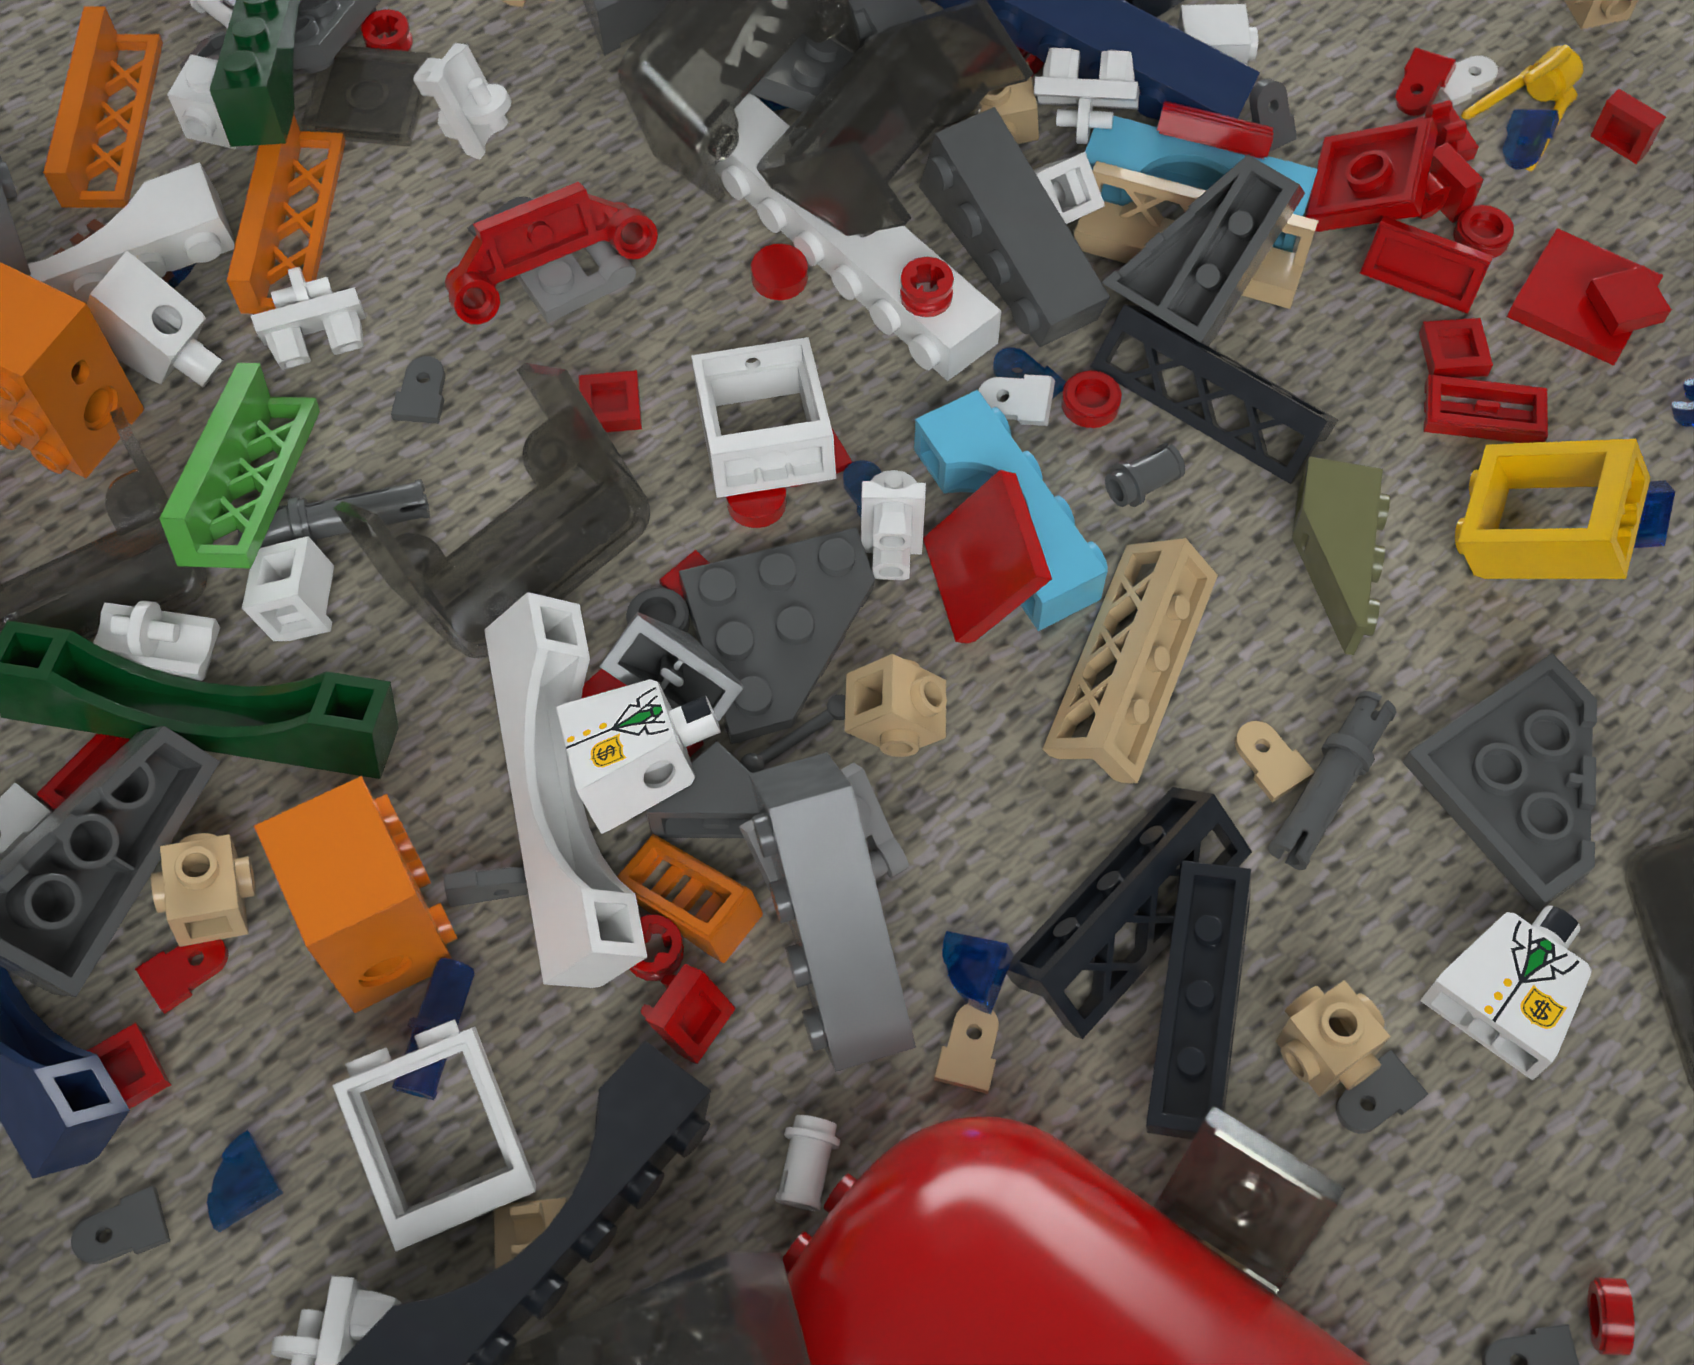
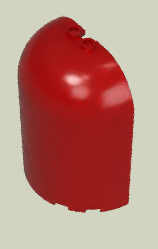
(1024, 1253)

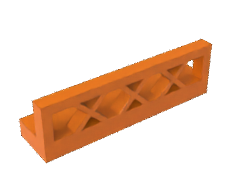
(83, 109)
(265, 213)

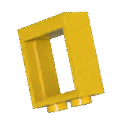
(1555, 553)

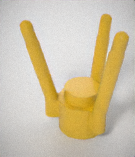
(1545, 81)

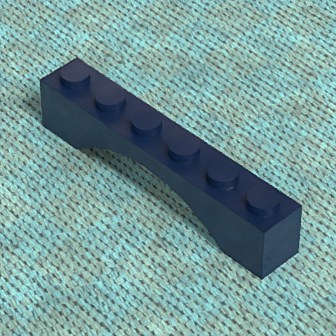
(52, 1094)

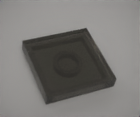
(367, 96)
(1248, 1199)

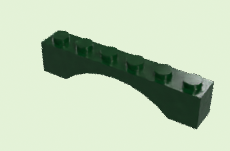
(256, 73)
(312, 723)

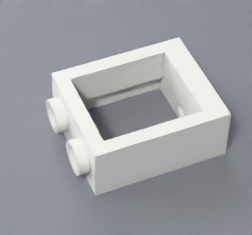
(770, 455)
(459, 1204)

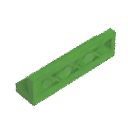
(221, 472)

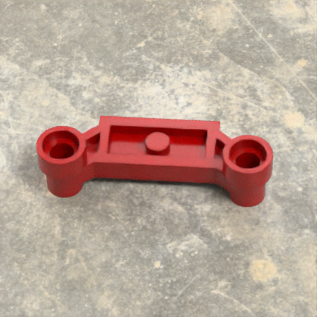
(537, 235)

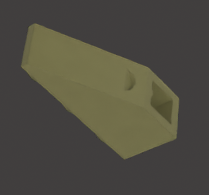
(1336, 537)

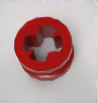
(387, 21)
(926, 270)
(664, 962)

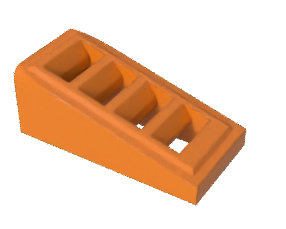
(722, 919)

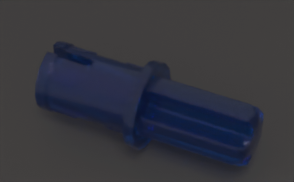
(441, 1004)

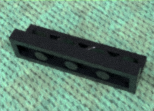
(1222, 371)
(1110, 898)
(1199, 998)

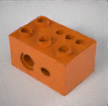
(57, 377)
(357, 892)

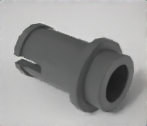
(1144, 475)

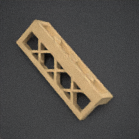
(1124, 230)
(1147, 654)

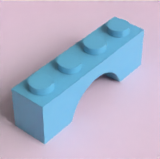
(1146, 151)
(970, 444)

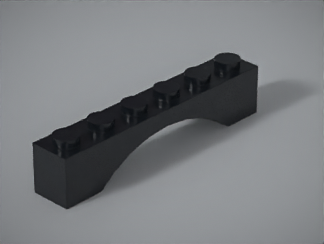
(641, 1123)

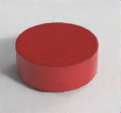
(1484, 229)
(779, 271)
(1091, 399)
(758, 508)
(1611, 1316)

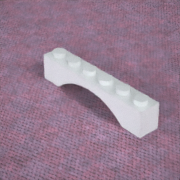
(164, 225)
(579, 908)

